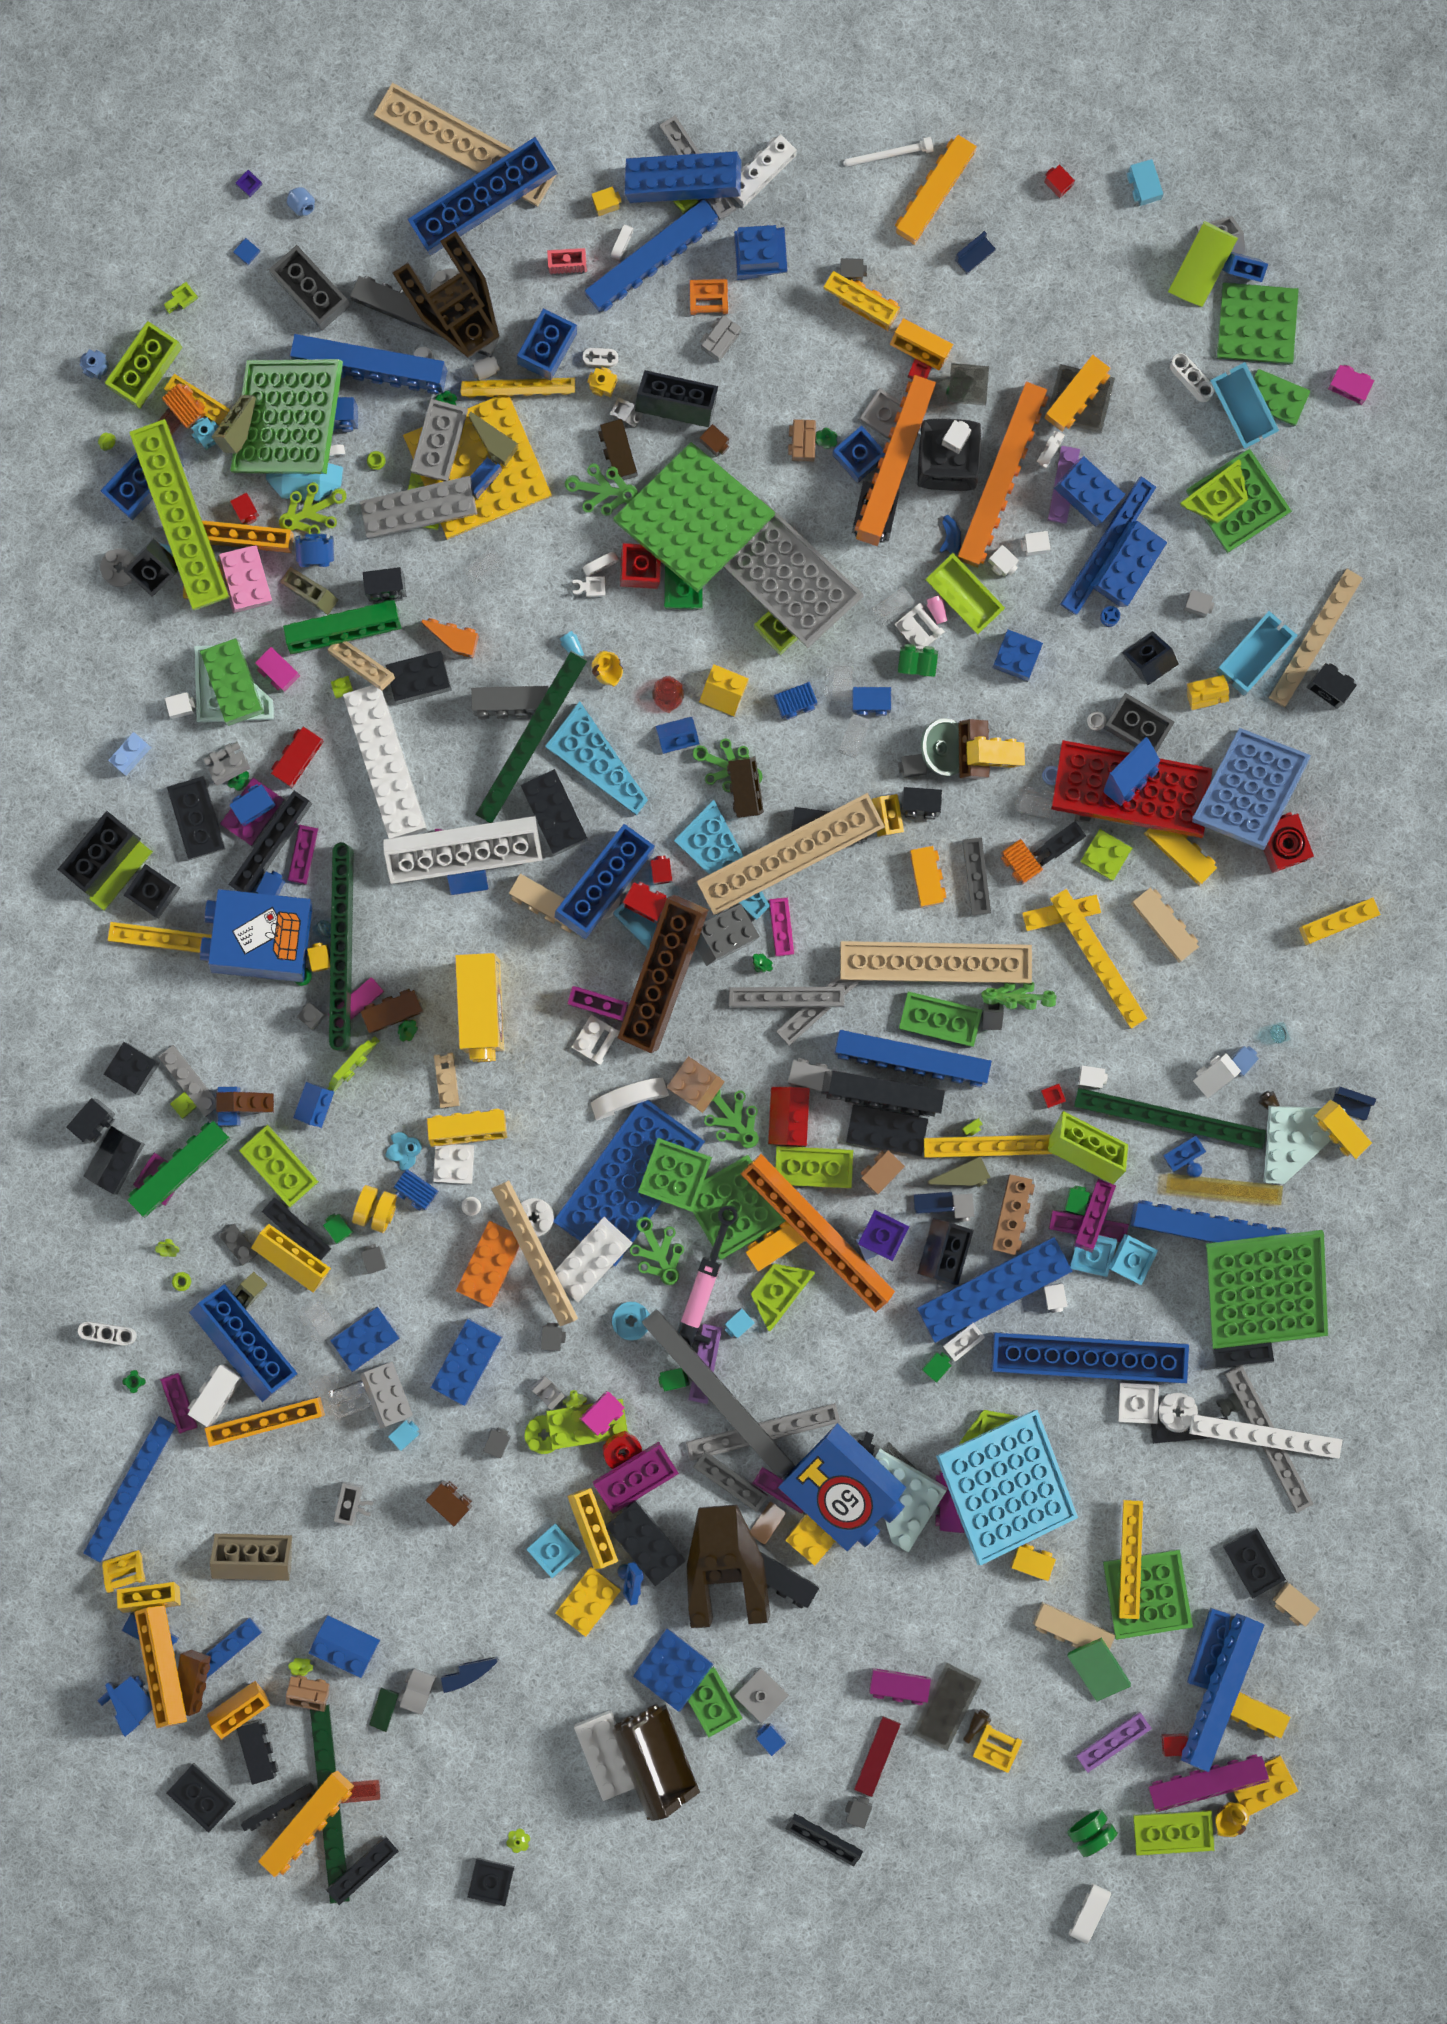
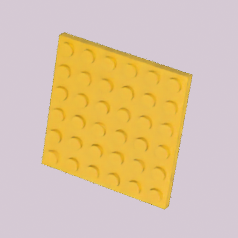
(514, 488)

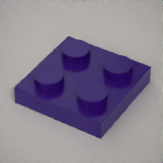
(883, 1235)

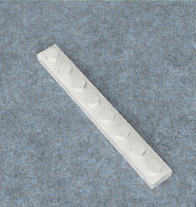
(1265, 1436)

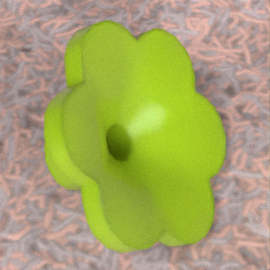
(167, 1248)
(574, 1400)
(300, 1666)
(518, 1835)

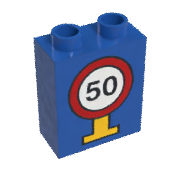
(844, 1489)

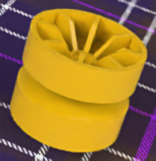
(368, 1207)

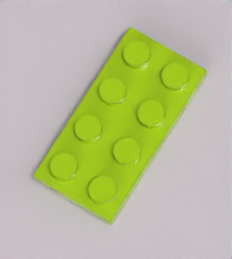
(279, 1166)
(815, 1166)
(569, 1431)
(1173, 1832)

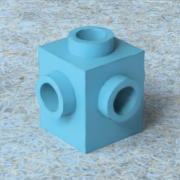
(200, 427)

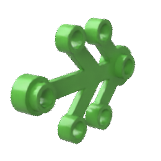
(603, 489)
(720, 762)
(1010, 1000)
(734, 1120)
(659, 1253)

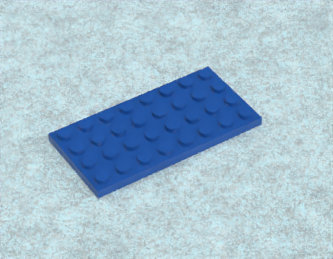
(616, 1176)

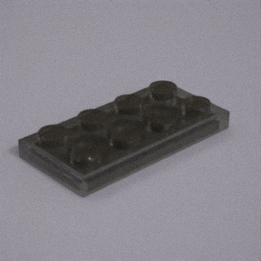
(946, 1706)

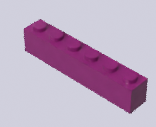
(1209, 1784)

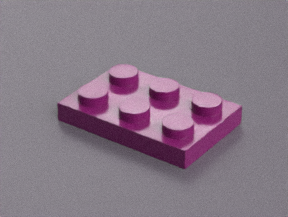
(252, 830)

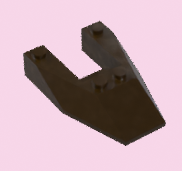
(459, 307)
(724, 1553)

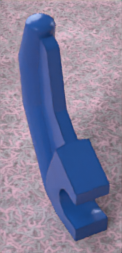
(953, 538)

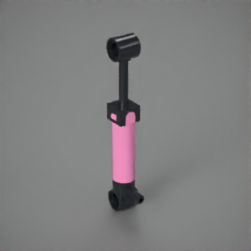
(703, 1285)

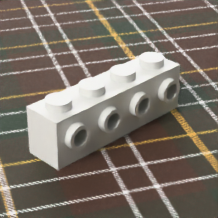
(764, 168)

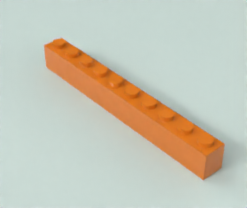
(895, 461)
(1002, 473)
(818, 1233)

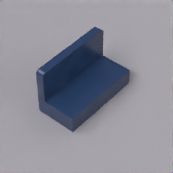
(974, 253)
(1354, 1103)
(933, 1202)

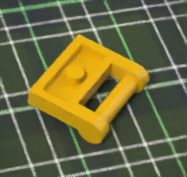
(122, 1566)
(995, 1754)

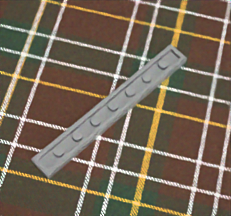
(774, 1428)
(1277, 1457)

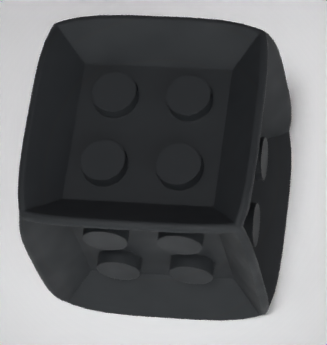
(943, 468)

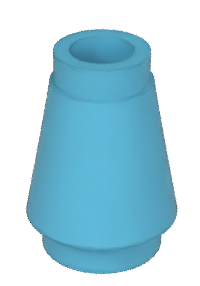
(571, 643)

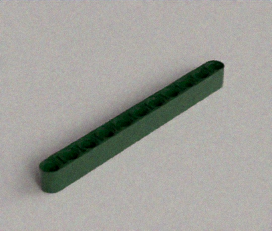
(345, 955)

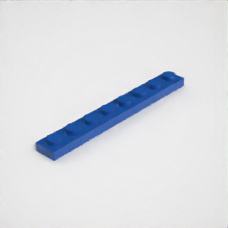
(1127, 513)
(129, 1489)

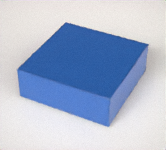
(246, 251)

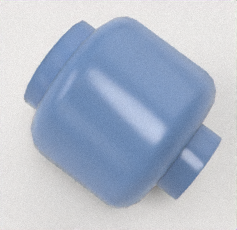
(301, 201)

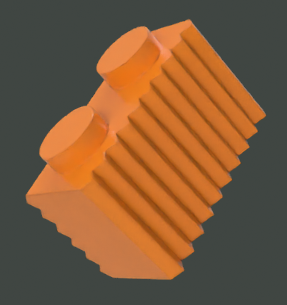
(184, 405)
(1021, 862)

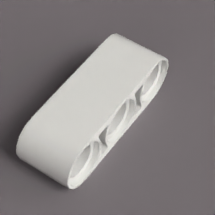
(1191, 369)
(98, 1329)
(1092, 1910)

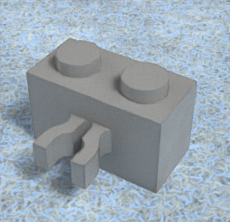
(349, 1504)

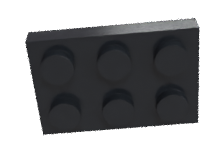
(1254, 1563)
(201, 1797)

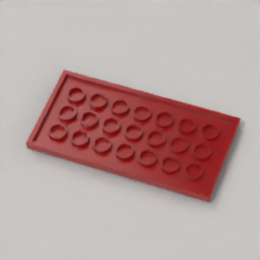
(1162, 804)

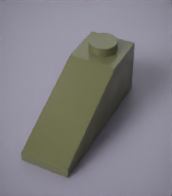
(235, 426)
(497, 444)
(309, 590)
(968, 1174)

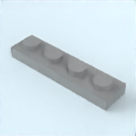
(188, 1080)

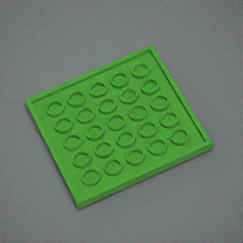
(290, 416)
(694, 516)
(1267, 1289)

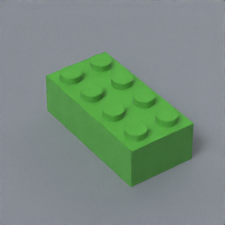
(232, 682)

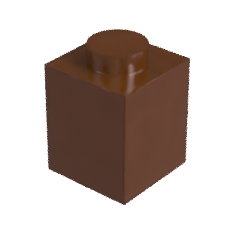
(715, 440)

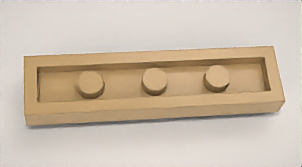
(361, 664)

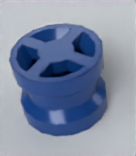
(1111, 613)

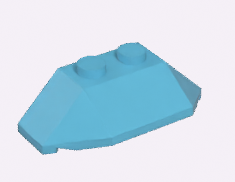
(287, 483)

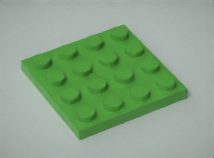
(1257, 323)
(1261, 510)
(731, 1188)
(1162, 1596)

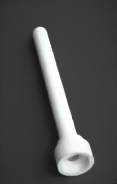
(925, 146)

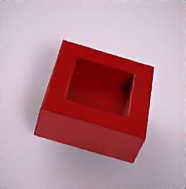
(919, 369)
(1053, 1095)

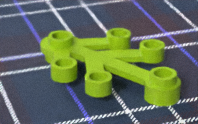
(309, 510)

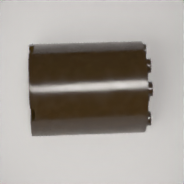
(656, 1761)

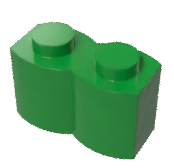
(918, 661)

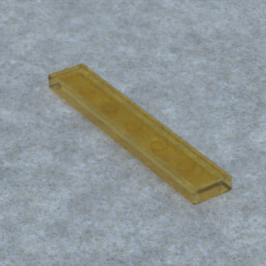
(1224, 1189)

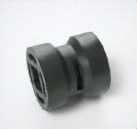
(1229, 1405)

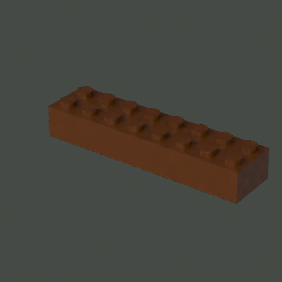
(662, 973)

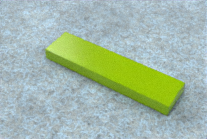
(121, 876)

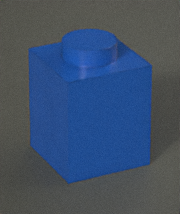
(271, 883)
(770, 1738)

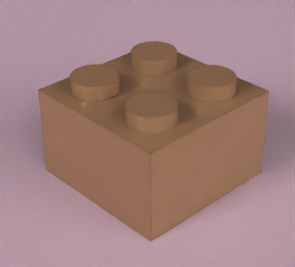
(695, 1084)
(882, 1172)

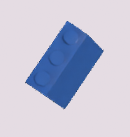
(1132, 773)
(344, 1646)

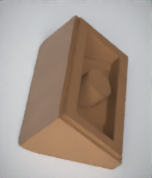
(767, 1522)

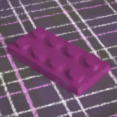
(635, 1477)

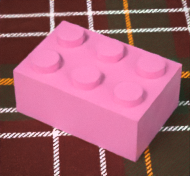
(244, 579)

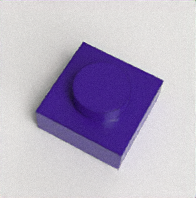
(249, 183)

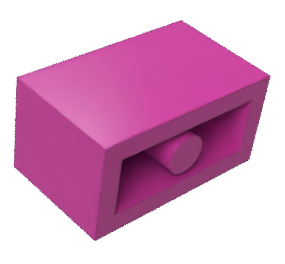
(1351, 384)
(277, 669)
(602, 1413)

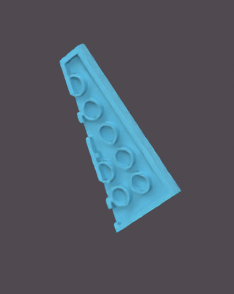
(589, 753)
(714, 847)

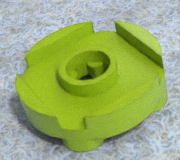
(532, 1438)

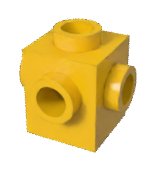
(602, 388)

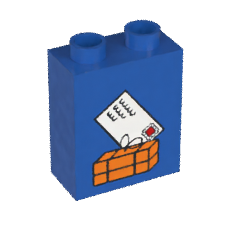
(257, 935)

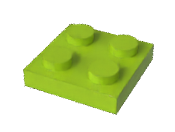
(1106, 855)

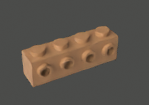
(1012, 1214)

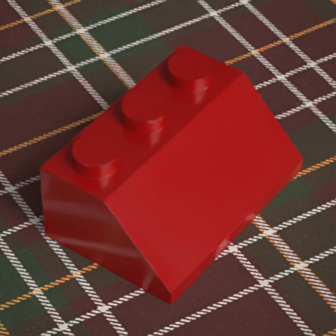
(788, 1116)

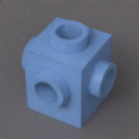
(97, 369)

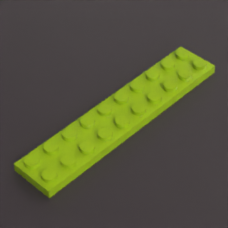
(179, 514)

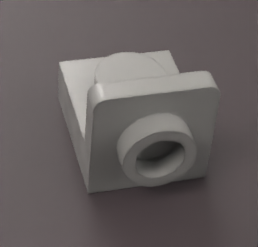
(626, 411)
(547, 1392)

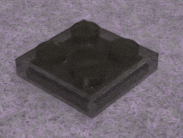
(968, 384)

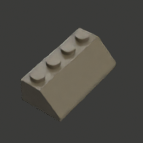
(251, 1557)

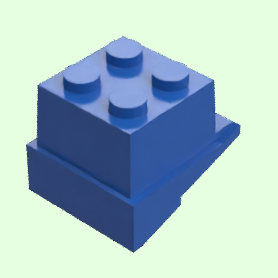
(760, 251)
(130, 1702)

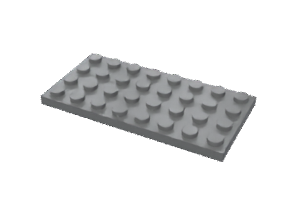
(793, 580)

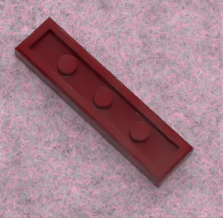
(877, 1756)

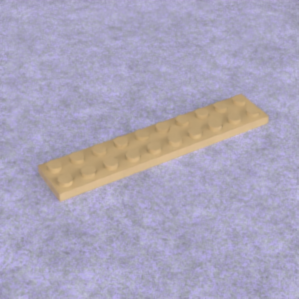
(446, 134)
(790, 854)
(935, 962)

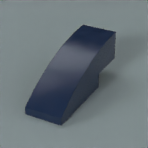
(467, 1674)

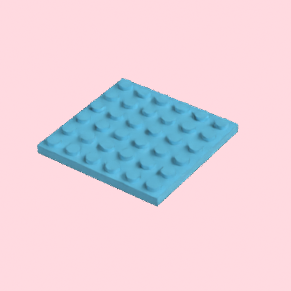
(1007, 1487)

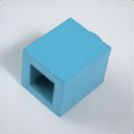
(738, 1324)
(404, 1434)

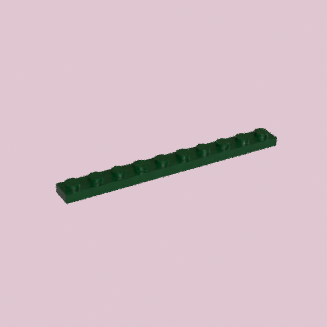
(531, 737)
(1170, 1118)
(325, 1766)

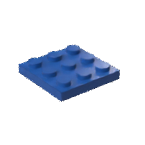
(673, 1670)

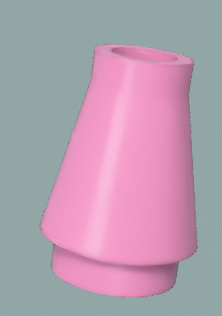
(937, 608)

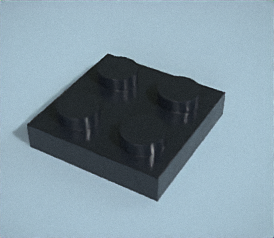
(490, 1881)

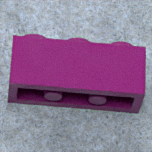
(598, 1003)
(899, 1686)

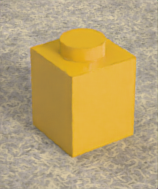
(606, 201)
(319, 957)

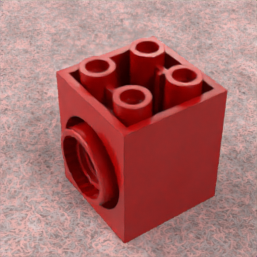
(1290, 831)

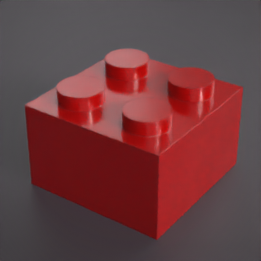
(639, 567)
(645, 902)

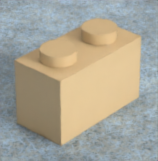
(1295, 1604)

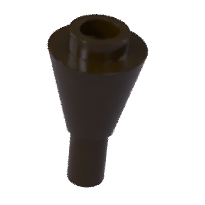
(1268, 1099)
(979, 1721)

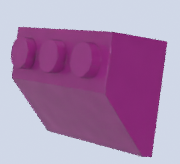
(948, 1518)

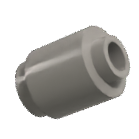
(485, 368)

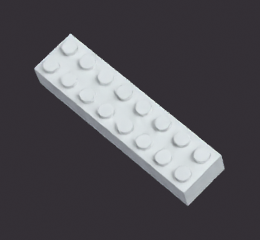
(385, 762)
(462, 850)

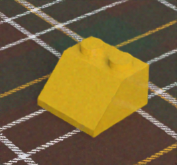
(724, 690)

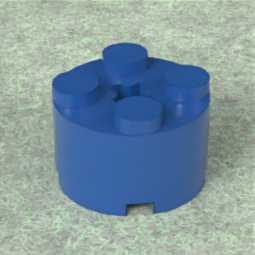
(314, 550)

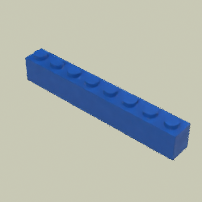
(651, 256)
(1222, 1692)

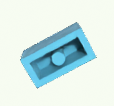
(1145, 182)

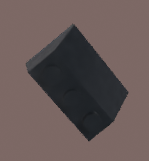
(114, 1160)
(945, 1251)

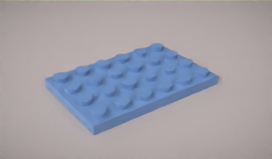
(1251, 788)

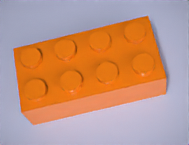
(489, 1264)

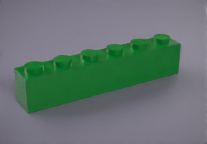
(342, 627)
(178, 1169)

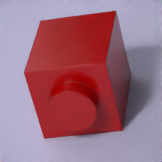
(1059, 180)
(245, 509)
(661, 870)
(1173, 1744)

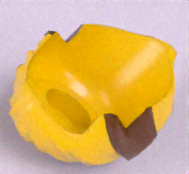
(607, 668)
(1231, 1820)

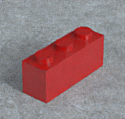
(296, 756)

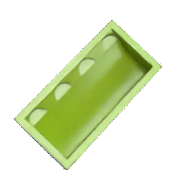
(1203, 264)
(965, 593)

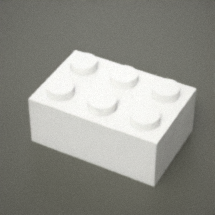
(215, 1394)

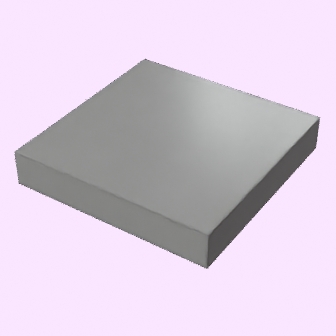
(881, 412)

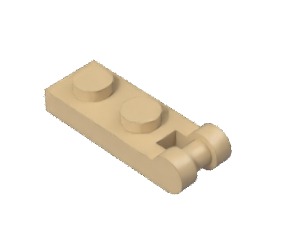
(446, 1081)

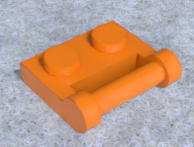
(708, 290)

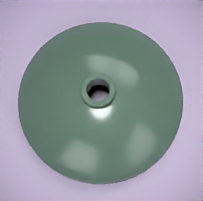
(945, 735)

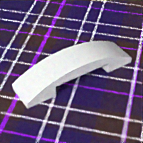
(628, 1096)

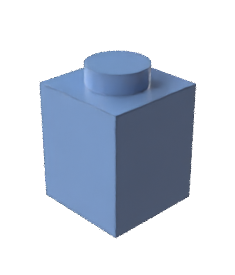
(1245, 1059)

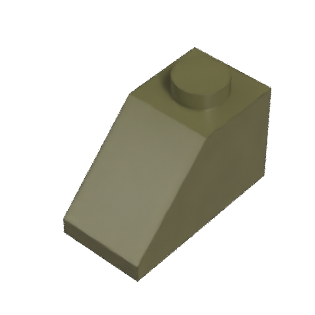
(250, 1290)

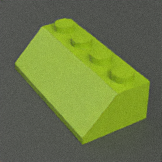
(1088, 1148)

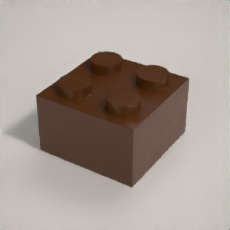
(449, 1502)

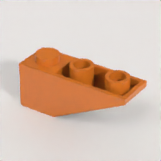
(457, 640)

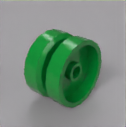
(1092, 1833)

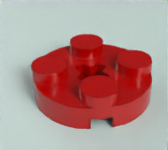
(620, 1441)

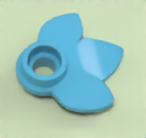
(400, 1150)

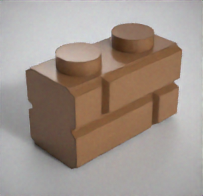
(803, 440)
(307, 1693)

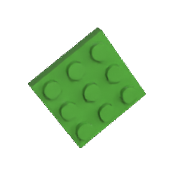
(675, 1174)

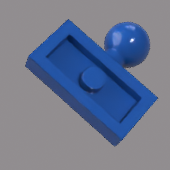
(1184, 1155)
(633, 1578)

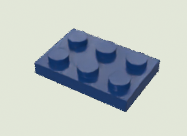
(365, 1339)

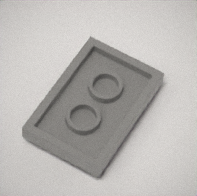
(386, 1395)

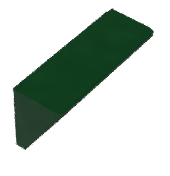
(384, 1709)

